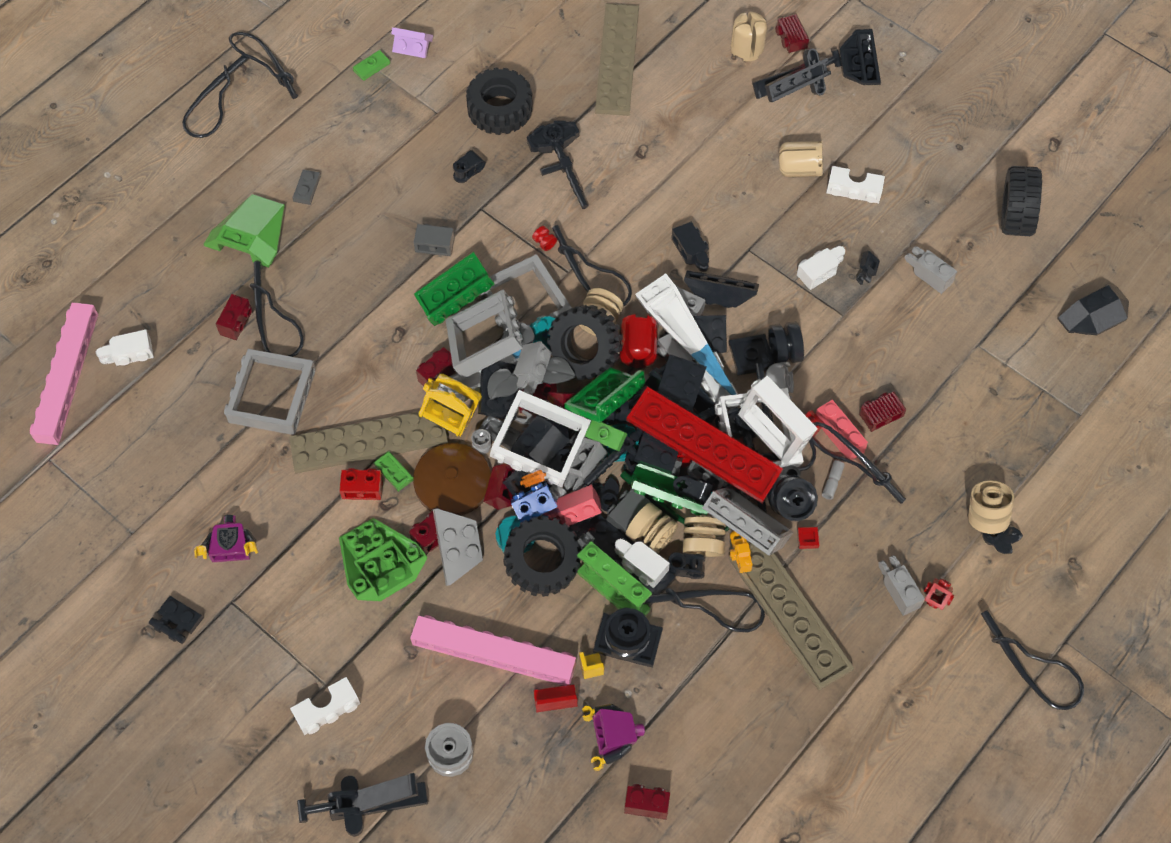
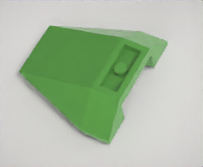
(251, 229)
(379, 560)

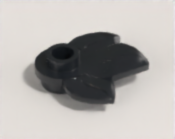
(607, 493)
(1004, 539)

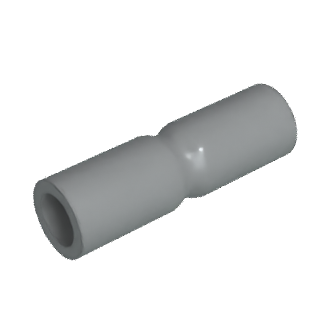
(832, 482)

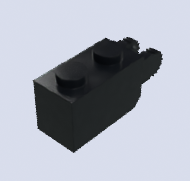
(691, 246)

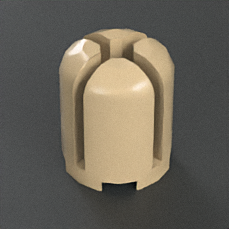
(748, 36)
(801, 159)

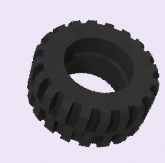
(499, 118)
(1021, 201)
(605, 331)
(542, 530)

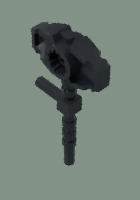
(557, 138)
(740, 429)
(628, 446)

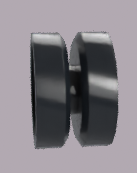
(786, 342)
(793, 497)
(627, 634)

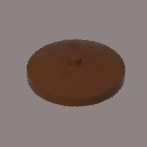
(452, 478)

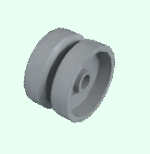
(450, 737)

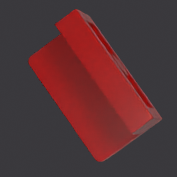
(555, 698)

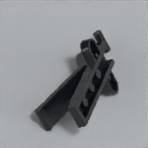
(809, 73)
(354, 803)

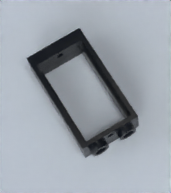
(703, 402)

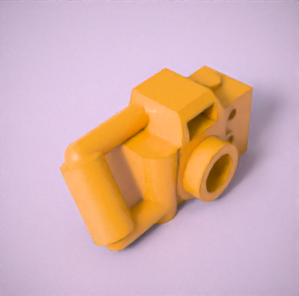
(740, 553)

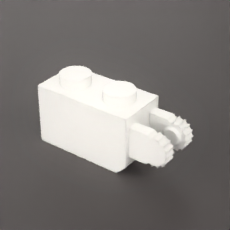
(820, 266)
(126, 349)
(642, 561)

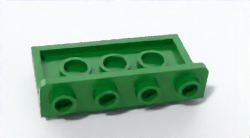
(454, 289)
(605, 394)
(660, 485)

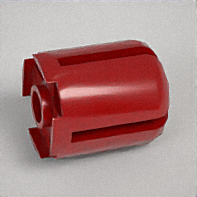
(638, 341)

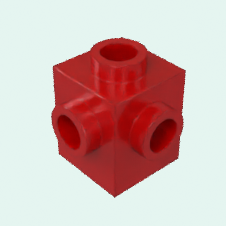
(938, 600)

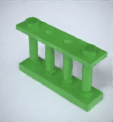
(612, 580)

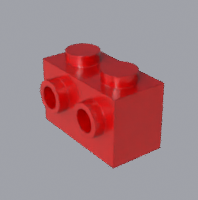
(361, 484)

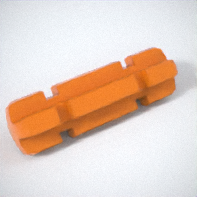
(533, 478)

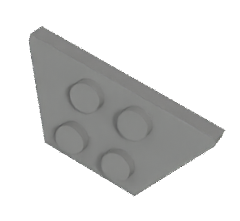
(457, 544)

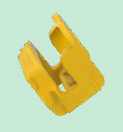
(442, 415)

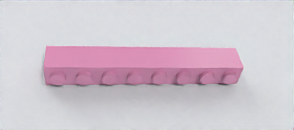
(64, 374)
(493, 650)

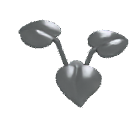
(504, 383)

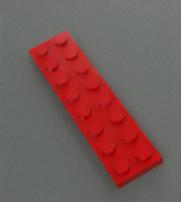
(704, 444)

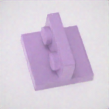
(411, 42)

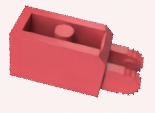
(576, 506)

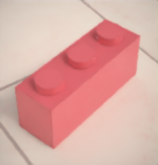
(835, 418)

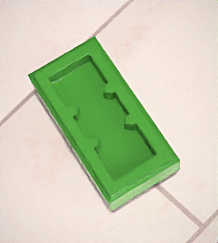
(371, 65)
(606, 435)
(393, 471)

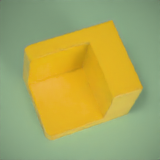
(591, 665)

